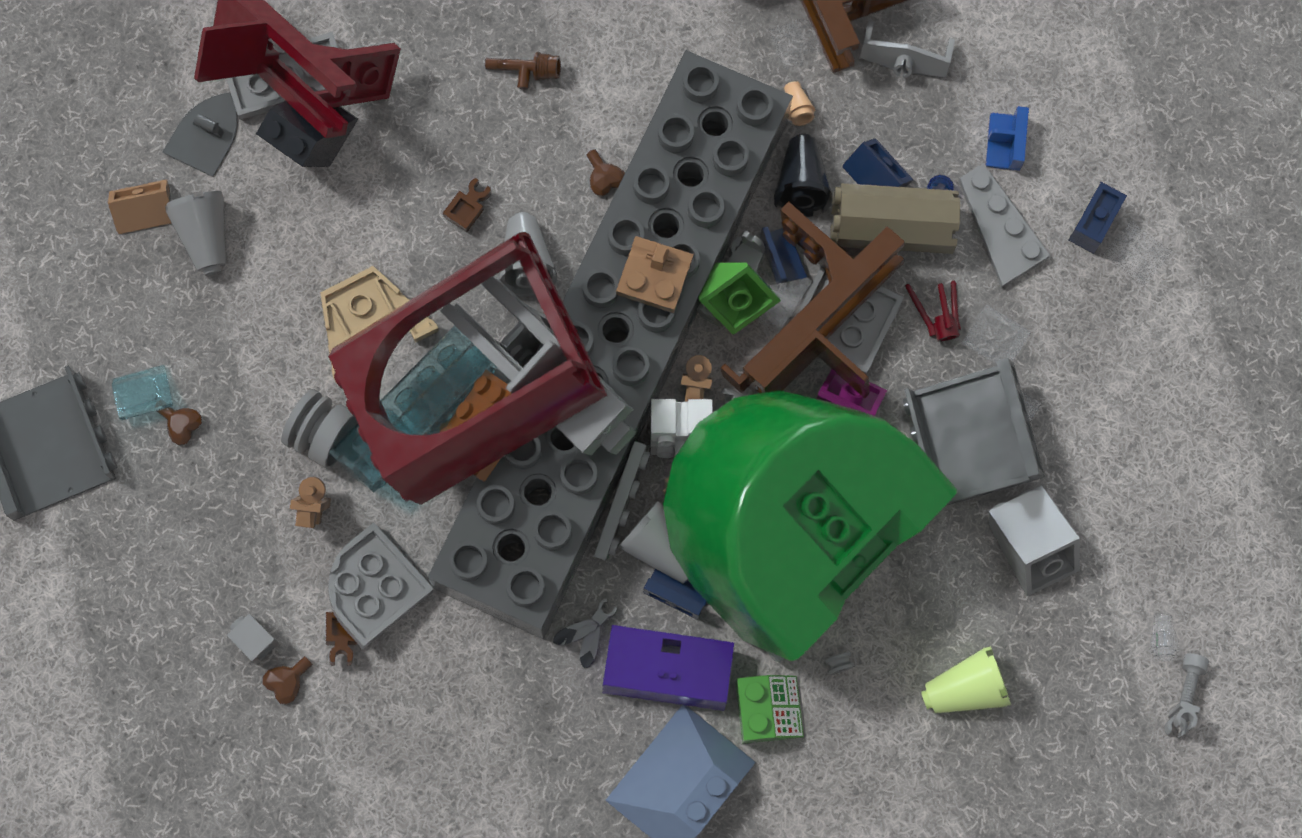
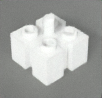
(674, 422)

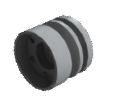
(317, 427)

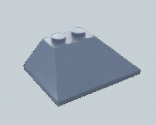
(680, 778)

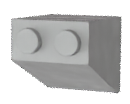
(1035, 539)

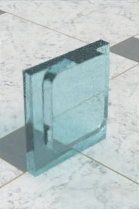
(142, 392)

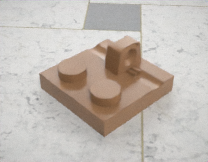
(654, 274)

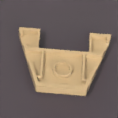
(362, 301)

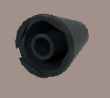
(803, 177)

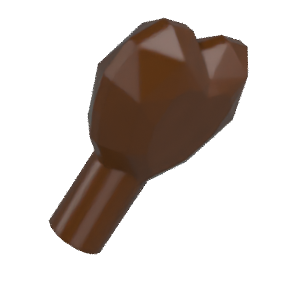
(604, 175)
(181, 423)
(286, 680)

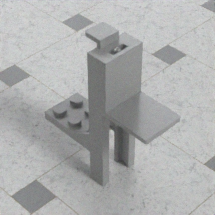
(589, 428)

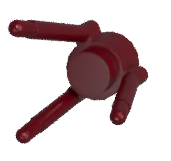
(946, 325)

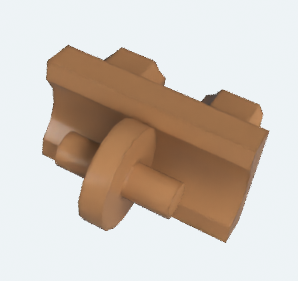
(697, 379)
(310, 502)

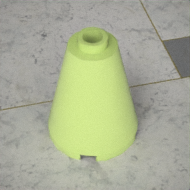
(968, 686)

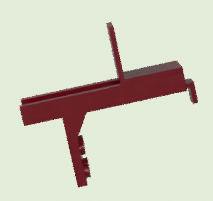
(240, 47)

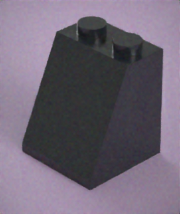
(299, 139)

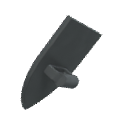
(205, 134)

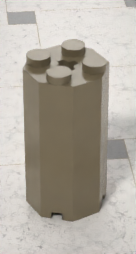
(916, 215)

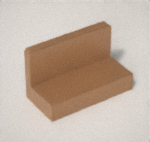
(139, 206)

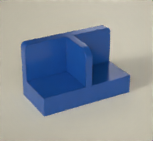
(1007, 139)

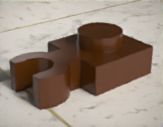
(465, 208)
(339, 637)

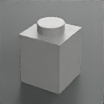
(251, 638)

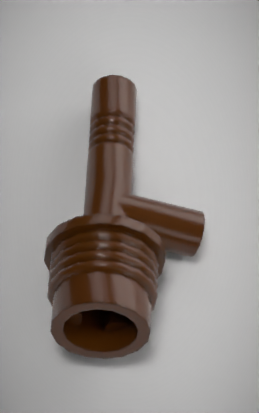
(543, 67)

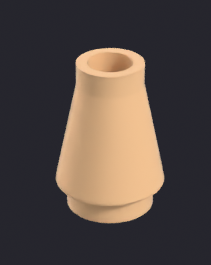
(801, 108)

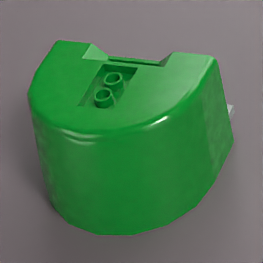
(790, 509)

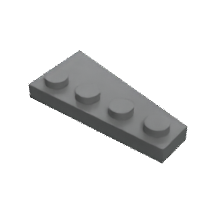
(1006, 235)
(626, 490)

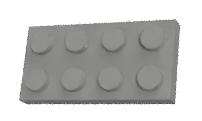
(255, 96)

